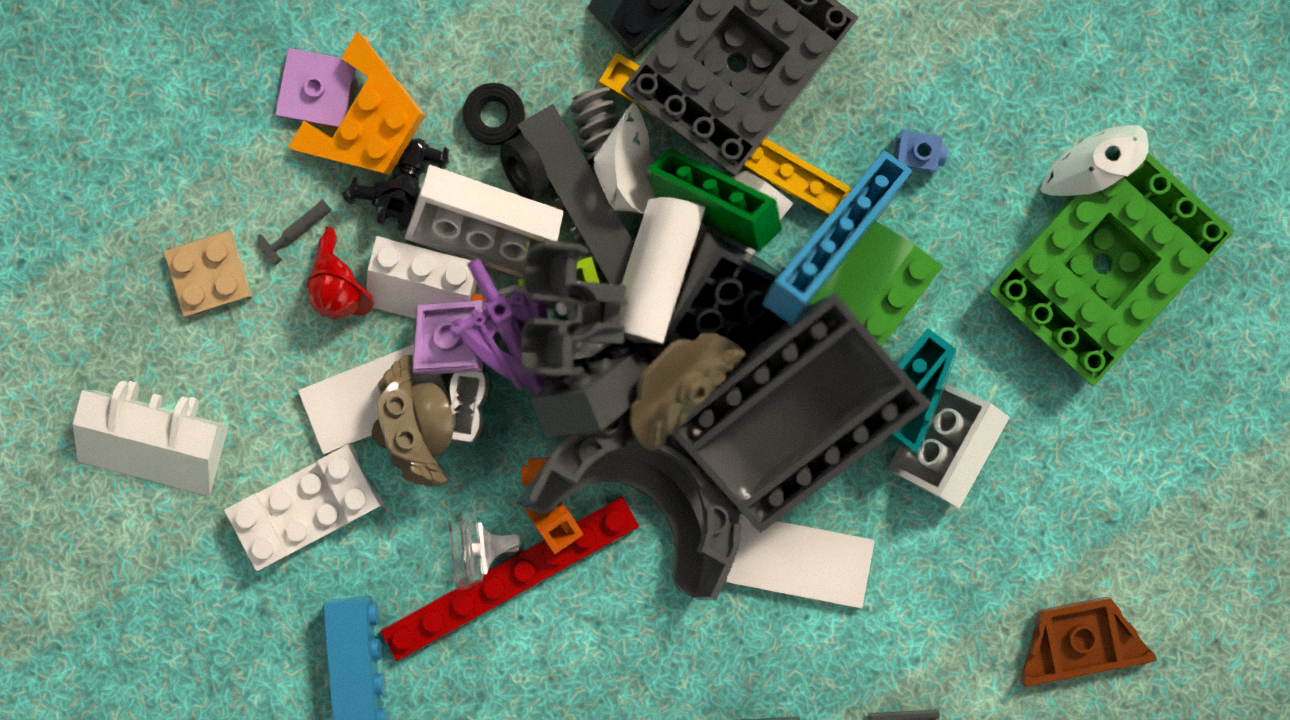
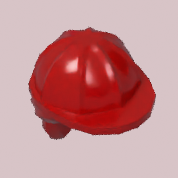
(333, 285)

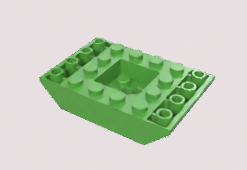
(1155, 245)

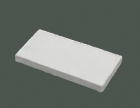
(345, 404)
(803, 562)

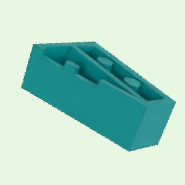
(929, 368)

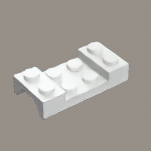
(303, 507)

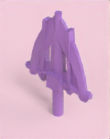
(500, 315)

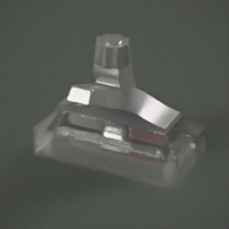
(475, 549)

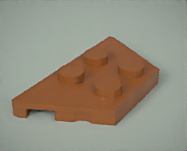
(1082, 641)

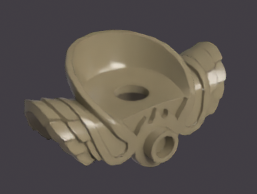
(679, 384)
(413, 423)

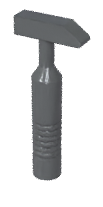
(294, 230)

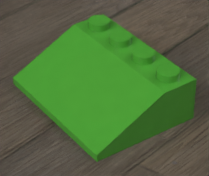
(882, 280)

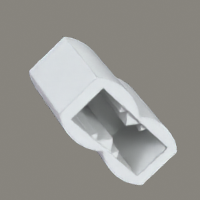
(468, 396)

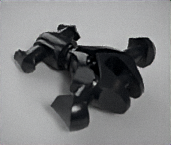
(398, 195)

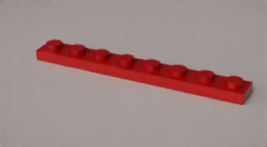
(506, 581)

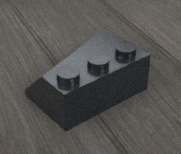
(637, 21)
(721, 293)

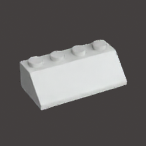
(480, 221)

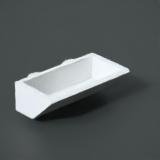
(148, 439)

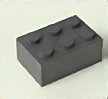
(594, 397)

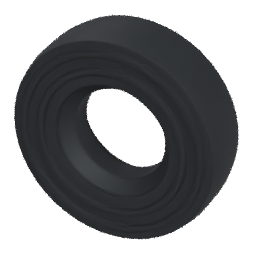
(478, 99)
(524, 168)

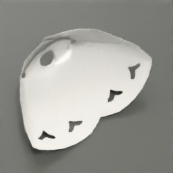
(623, 165)
(1073, 173)

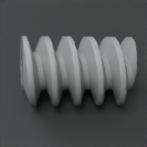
(594, 119)

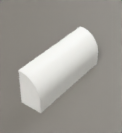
(658, 267)

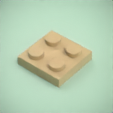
(207, 274)

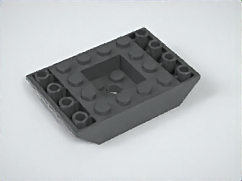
(728, 111)

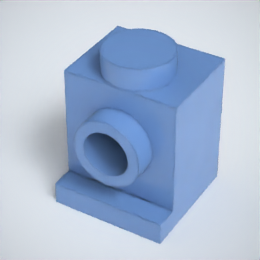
(907, 152)

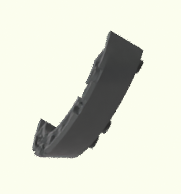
(696, 508)

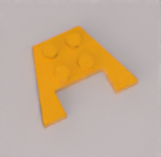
(375, 125)

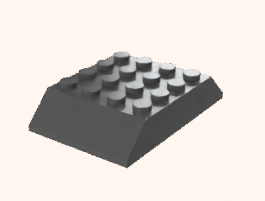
(799, 412)

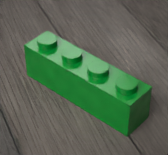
(728, 204)

